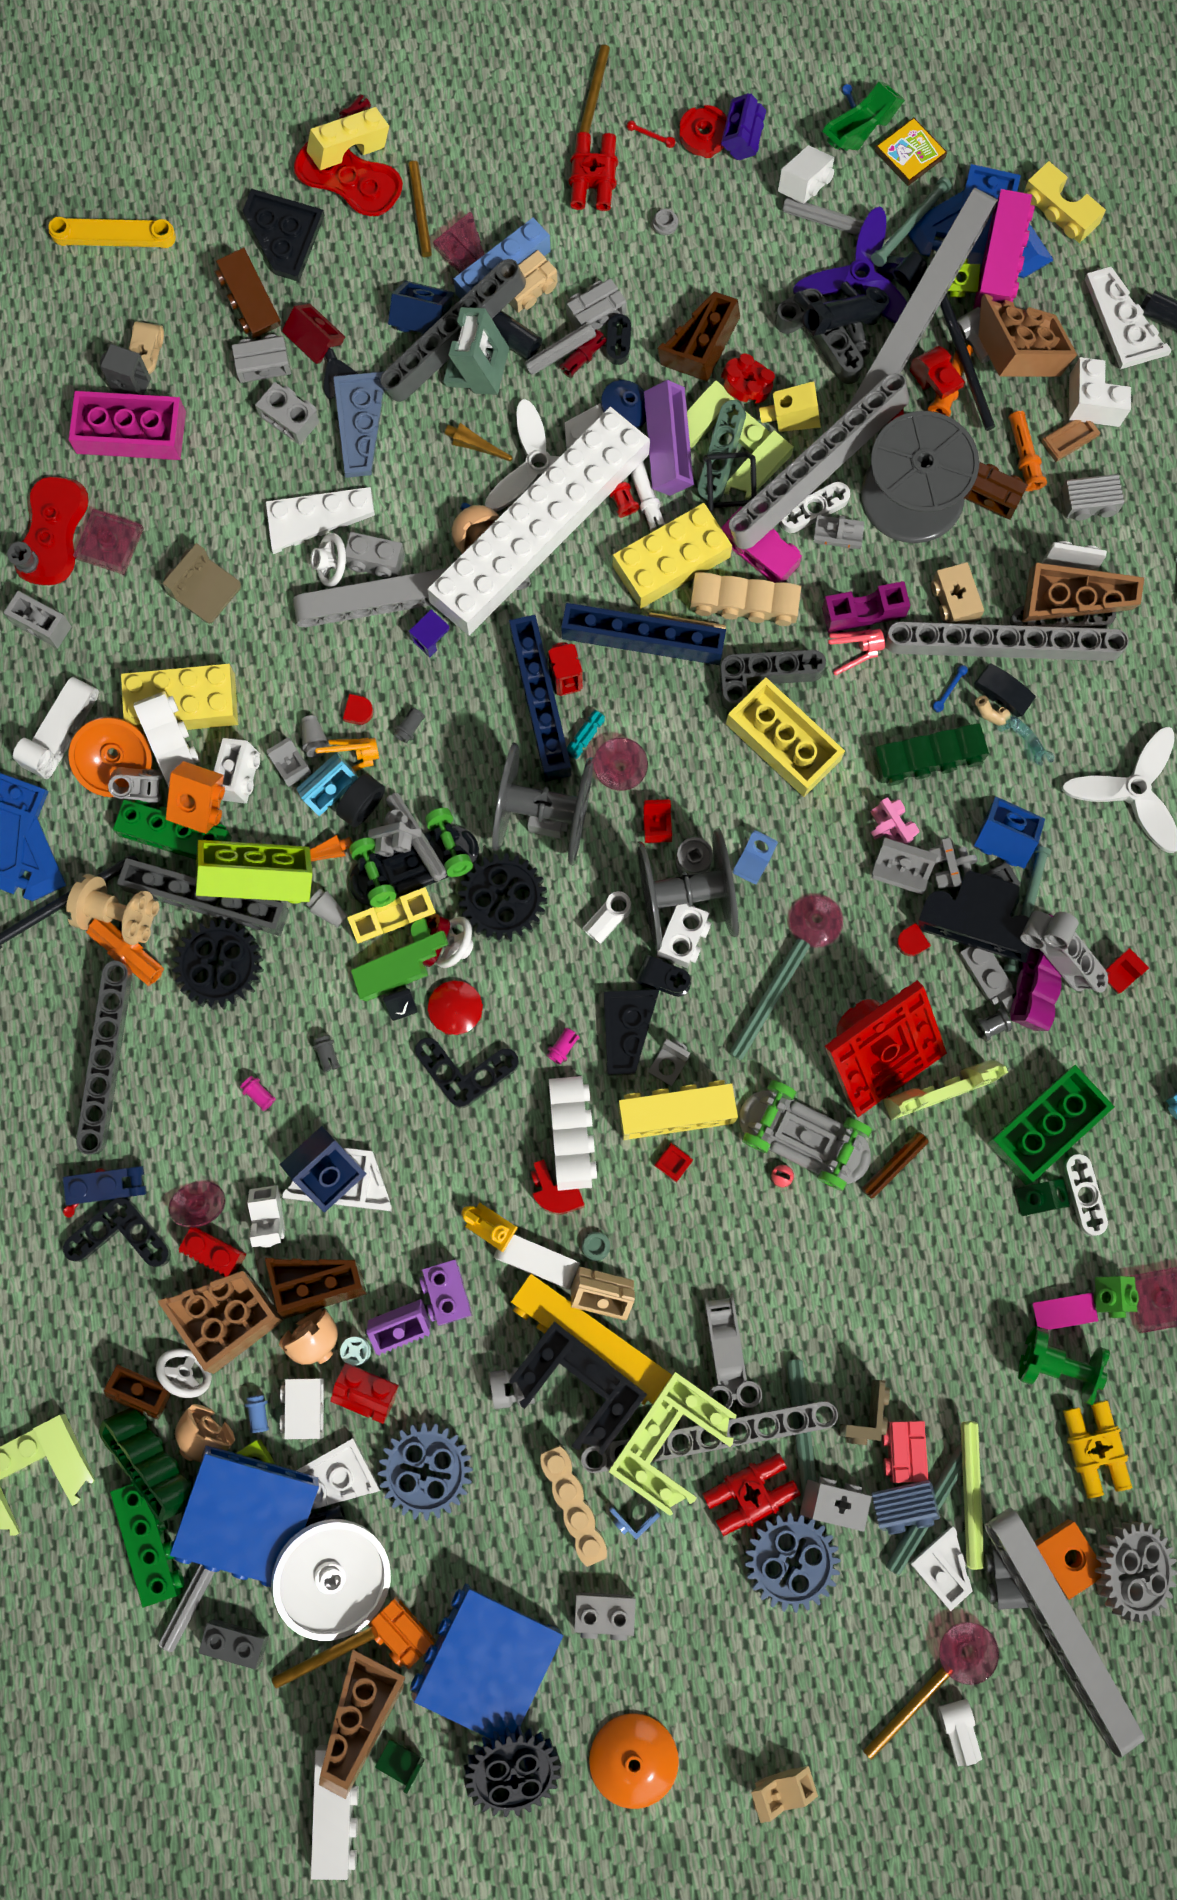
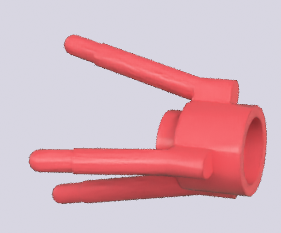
(869, 641)

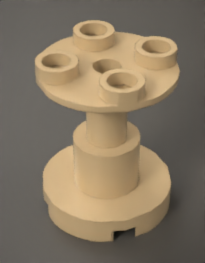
(91, 902)

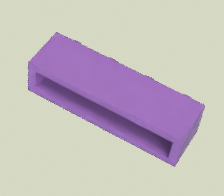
(668, 438)

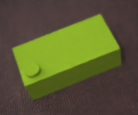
(253, 871)

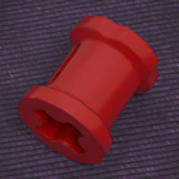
(624, 500)

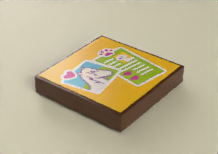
(910, 151)

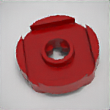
(702, 144)
(759, 378)

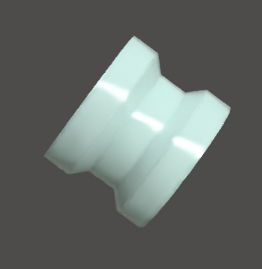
(351, 1351)

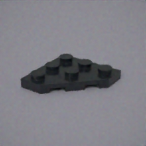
(283, 231)

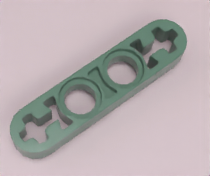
(722, 426)

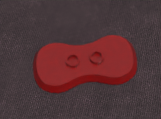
(365, 185)
(54, 512)

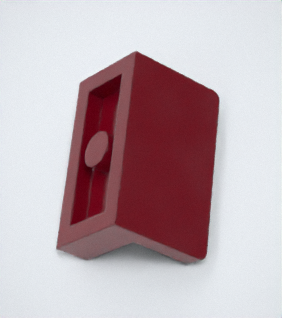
(311, 332)

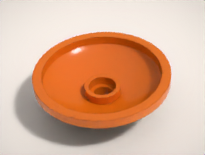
(93, 762)
(628, 1739)

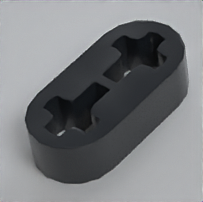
(613, 339)

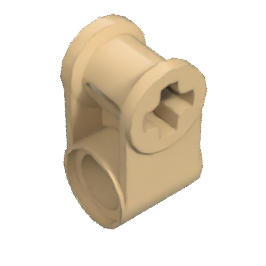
(147, 341)

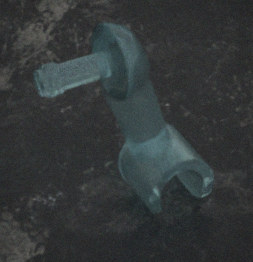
(1021, 728)

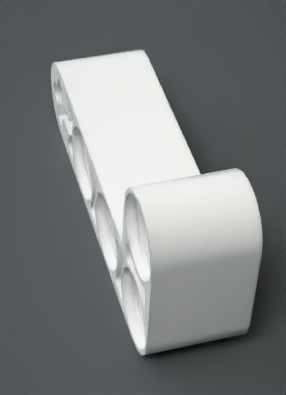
(57, 730)

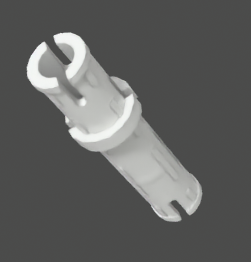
(649, 503)

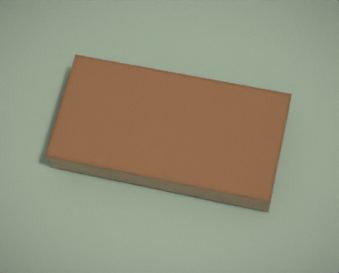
(1069, 438)

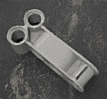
(1065, 950)
(728, 1353)

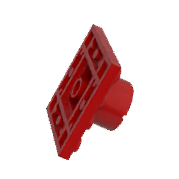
(884, 1046)

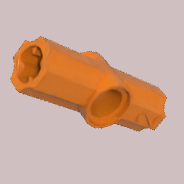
(139, 961)

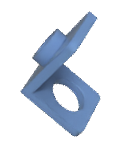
(753, 860)
(624, 1526)

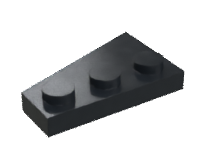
(626, 1028)

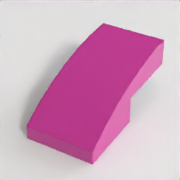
(1066, 1311)

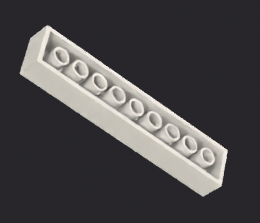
(539, 521)

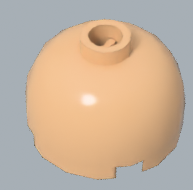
(471, 525)
(312, 1339)
(199, 1430)

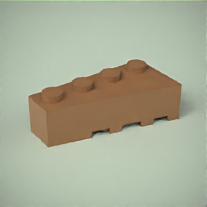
(1072, 592)
(362, 1711)

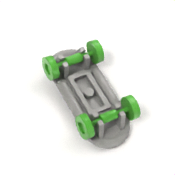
(805, 1136)

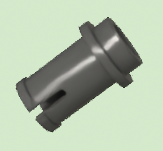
(859, 338)
(409, 725)
(326, 1052)

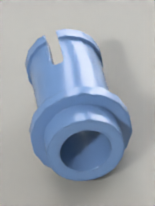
(257, 1413)

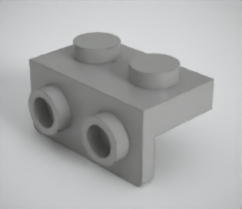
(903, 866)

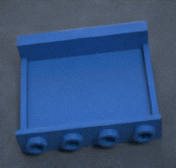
(242, 1514)
(485, 1664)

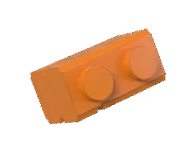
(402, 1633)

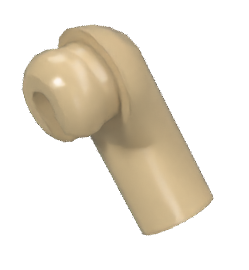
(988, 713)

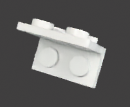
(1069, 555)

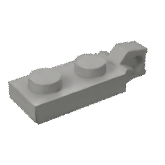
(989, 976)

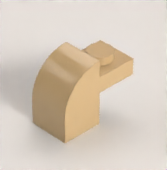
(783, 1792)

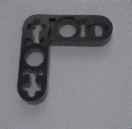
(469, 1080)
(125, 1226)

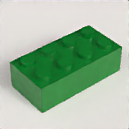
(1050, 1125)

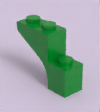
(856, 125)

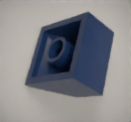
(418, 306)
(322, 1169)

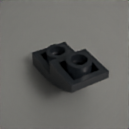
(1004, 687)

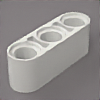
(539, 1261)

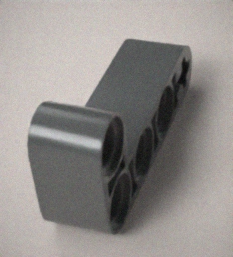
(836, 336)
(771, 663)

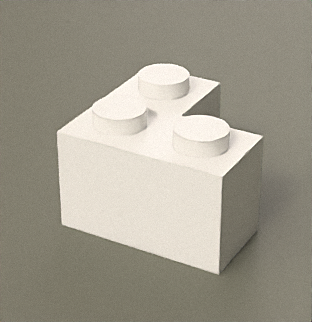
(1094, 399)

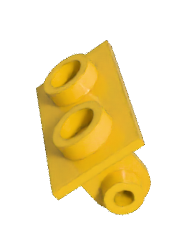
(488, 1225)

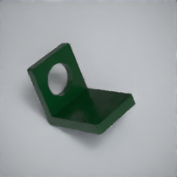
(1042, 1197)
(400, 1764)

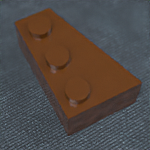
(247, 293)
(702, 339)
(313, 1284)

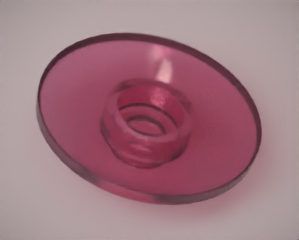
(620, 751)
(803, 926)
(197, 1204)
(982, 1660)

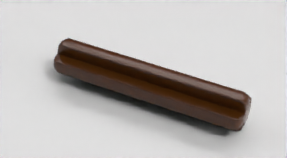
(895, 1165)

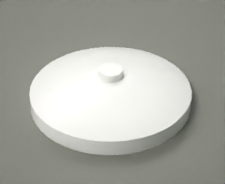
(330, 1579)

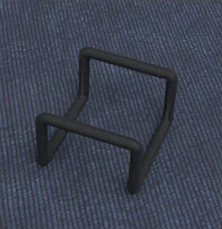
(707, 458)

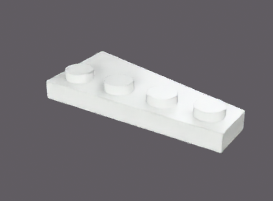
(1123, 321)

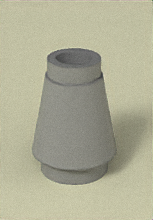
(312, 736)
(326, 907)

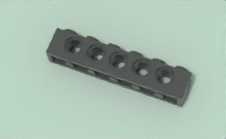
(181, 892)

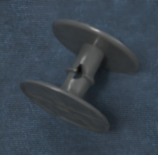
(919, 476)
(540, 803)
(690, 889)

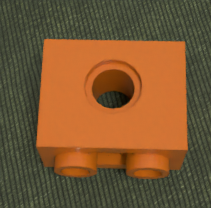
(195, 797)
(1054, 1547)

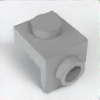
(288, 762)

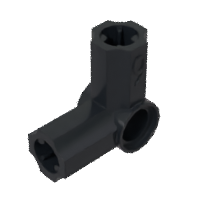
(905, 270)

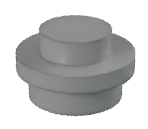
(665, 222)

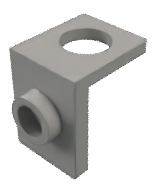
(677, 1054)

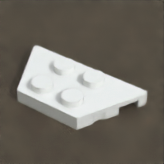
(367, 1193)

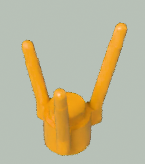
(365, 749)

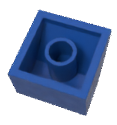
(1009, 833)

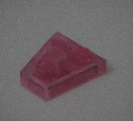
(460, 244)

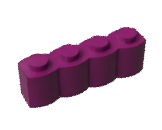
(1036, 993)

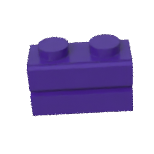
(743, 126)

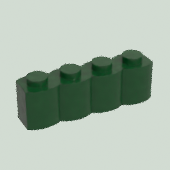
(930, 753)
(146, 1463)

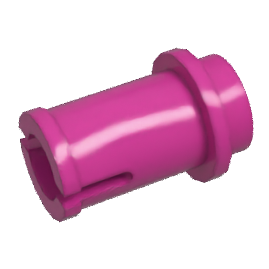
(562, 1046)
(257, 1093)

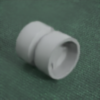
(694, 856)
(498, 1386)

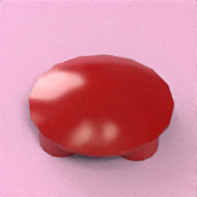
(455, 1007)

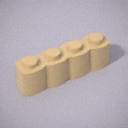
(745, 598)
(577, 1513)

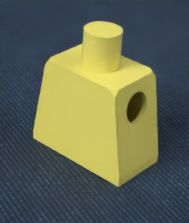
(793, 408)

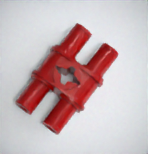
(601, 179)
(735, 1488)

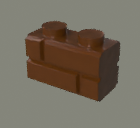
(996, 490)
(137, 1392)

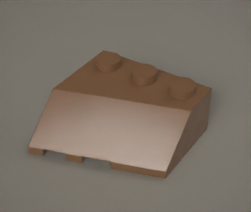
(1023, 340)
(221, 1319)

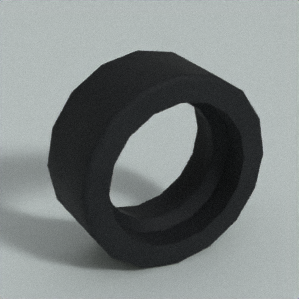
(360, 800)

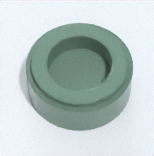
(596, 1246)

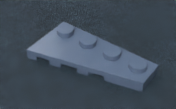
(359, 412)

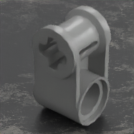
(138, 784)

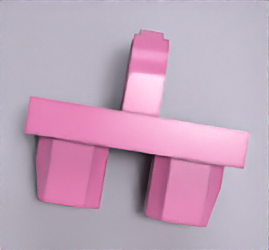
(888, 816)

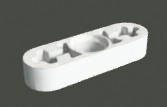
(835, 505)
(1092, 1185)

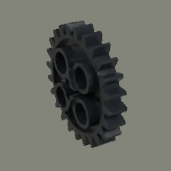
(524, 910)
(192, 963)
(512, 1771)

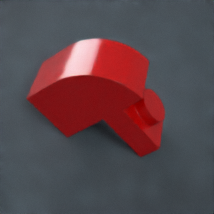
(936, 370)
(550, 1198)

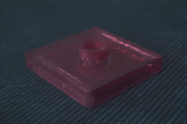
(108, 541)
(1156, 1300)

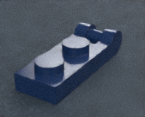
(103, 1185)

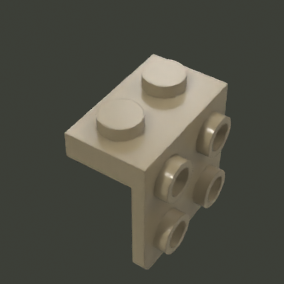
(201, 584)
(877, 1423)

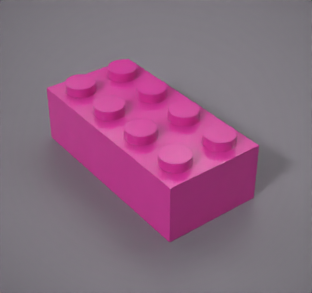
(1005, 247)
(127, 425)

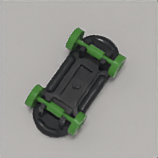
(382, 879)

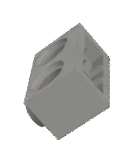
(283, 417)

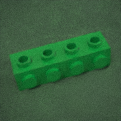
(149, 826)
(146, 1548)

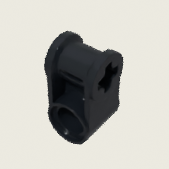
(658, 975)

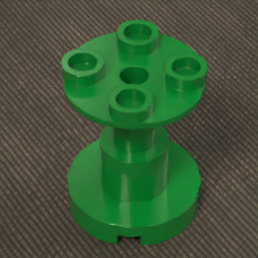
(1053, 1362)

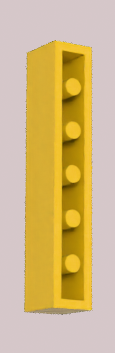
(548, 1306)

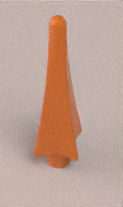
(331, 848)

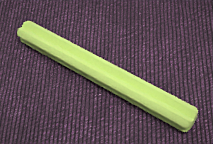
(972, 1495)

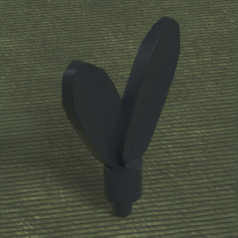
(334, 368)

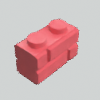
(906, 1451)

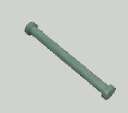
(880, 256)
(1030, 898)

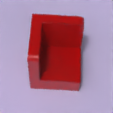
(1125, 971)

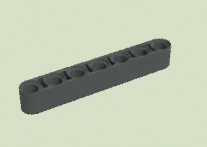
(433, 347)
(95, 1068)

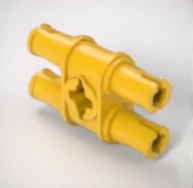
(1111, 1456)

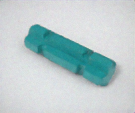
(585, 734)

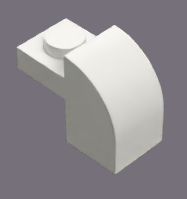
(266, 1216)

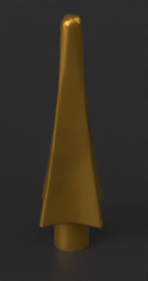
(468, 439)

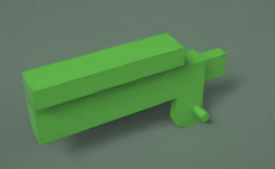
(399, 966)

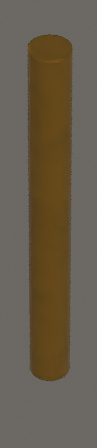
(594, 88)
(420, 209)
(324, 1657)
(906, 1713)

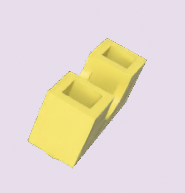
(332, 140)
(1075, 218)
(395, 915)

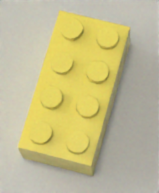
(672, 555)
(202, 694)
(784, 737)
(677, 1111)

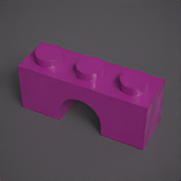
(883, 605)

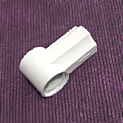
(606, 918)
(958, 1724)

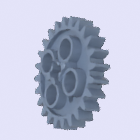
(420, 1498)
(816, 1574)

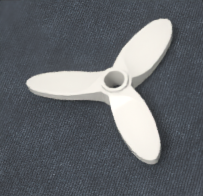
(534, 445)
(1147, 807)

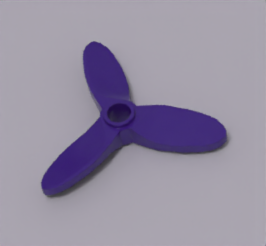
(869, 240)

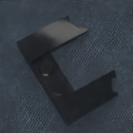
(562, 1348)

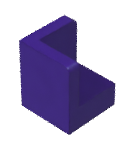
(428, 632)

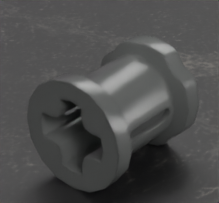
(15, 555)
(993, 1024)

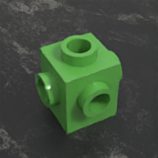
(1116, 1295)

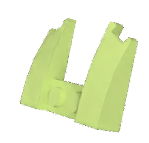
(768, 448)
(917, 1099)
(50, 1440)
(634, 1460)

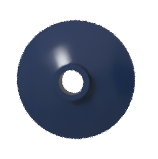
(616, 395)

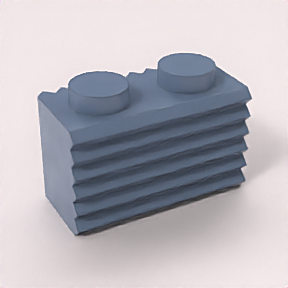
(906, 1507)

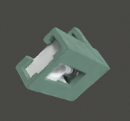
(478, 356)

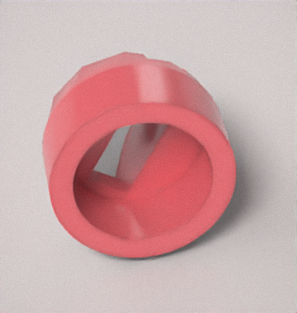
(780, 1181)

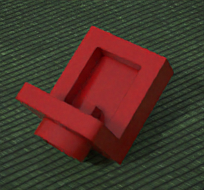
(657, 821)

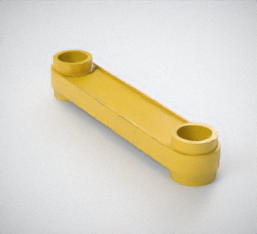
(112, 232)

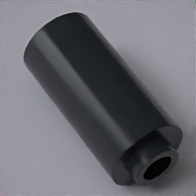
(1161, 309)
(517, 335)

